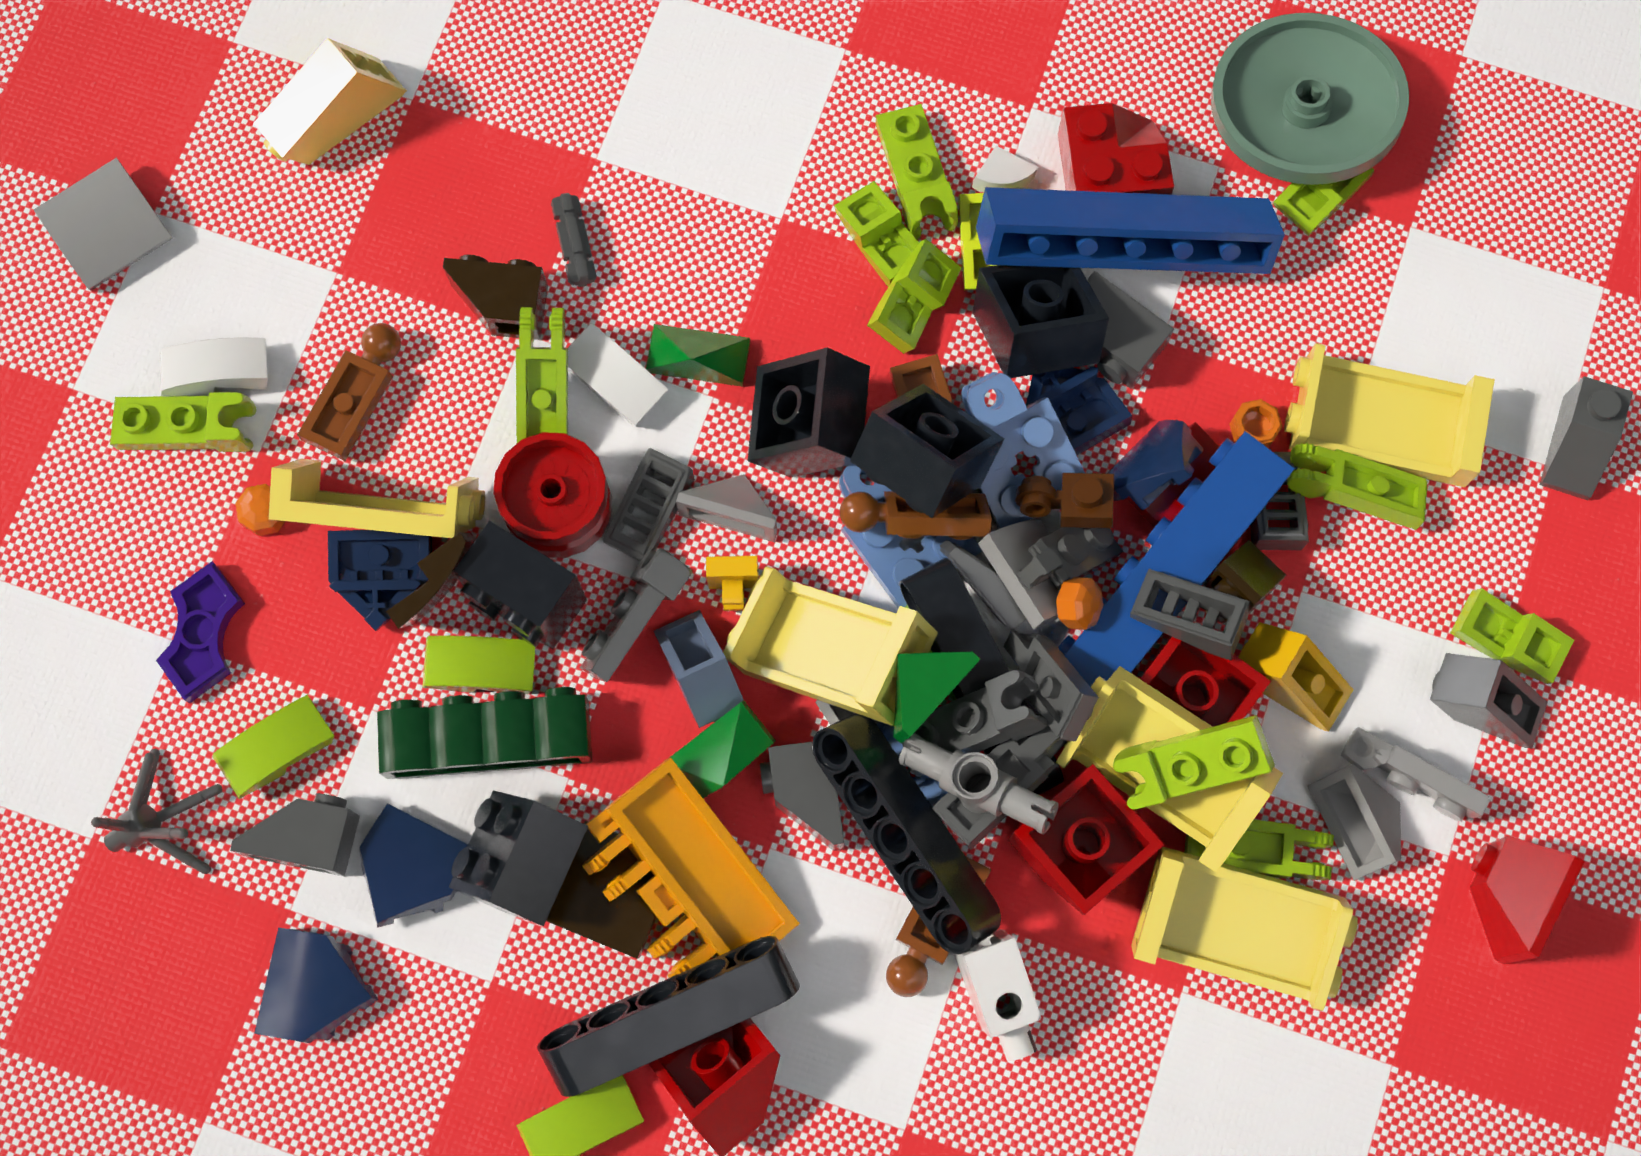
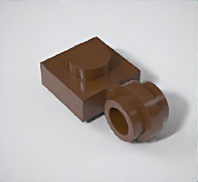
(1083, 501)

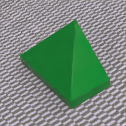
(698, 355)
(924, 684)
(723, 749)

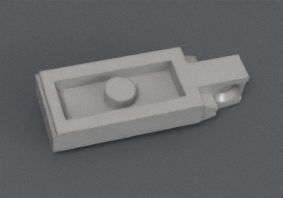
(1412, 774)

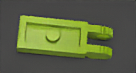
(541, 378)
(1359, 484)
(1269, 850)

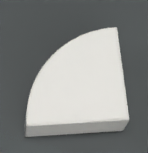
(1004, 171)

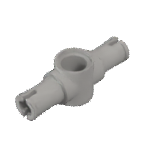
(999, 797)

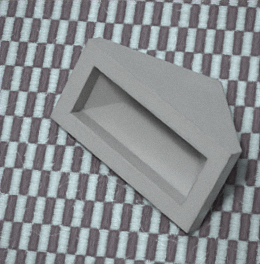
(729, 505)
(1360, 818)

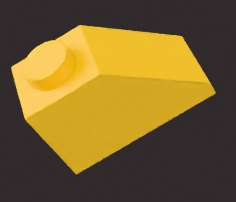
(1298, 674)

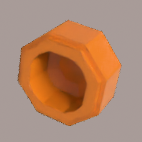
(1258, 420)
(254, 511)
(1079, 603)

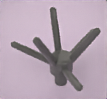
(143, 823)

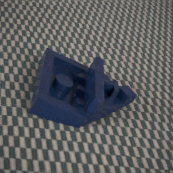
(1082, 403)
(1155, 463)
(376, 569)
(407, 865)
(310, 988)

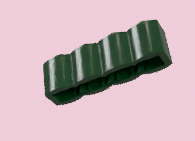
(485, 735)

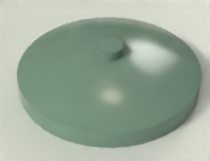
(1309, 98)

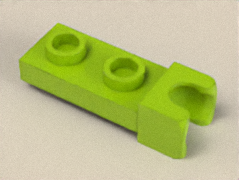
(916, 168)
(181, 422)
(1196, 761)

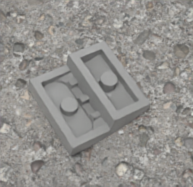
(103, 224)
(1008, 554)

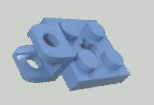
(1026, 429)
(882, 551)

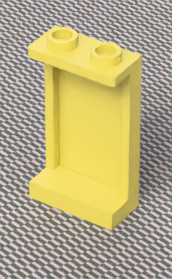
(1391, 416)
(298, 498)
(825, 645)
(1136, 713)
(1244, 927)

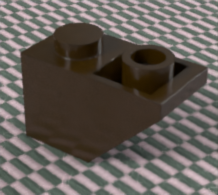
(499, 291)
(1246, 576)

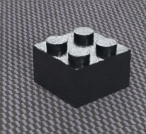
(1039, 318)
(808, 412)
(926, 450)
(520, 585)
(517, 856)

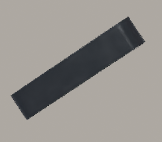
(948, 607)
(907, 833)
(668, 1016)

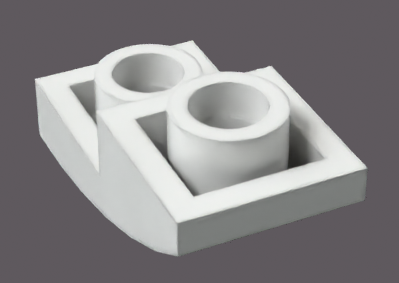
(211, 363)
(613, 374)

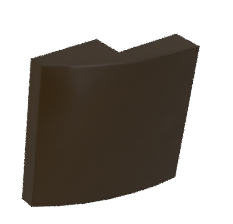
(439, 570)
(585, 910)

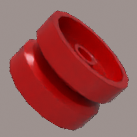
(549, 466)

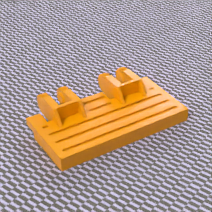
(693, 866)

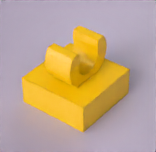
(732, 576)

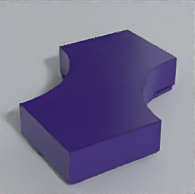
(196, 653)

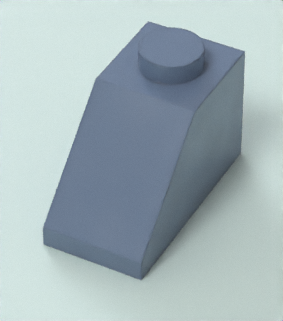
(699, 668)

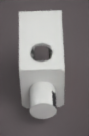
(988, 973)

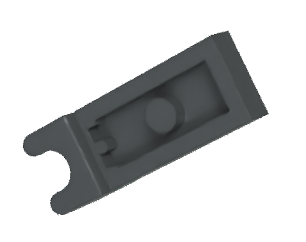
(657, 579)
(984, 717)

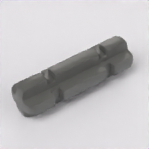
(573, 240)

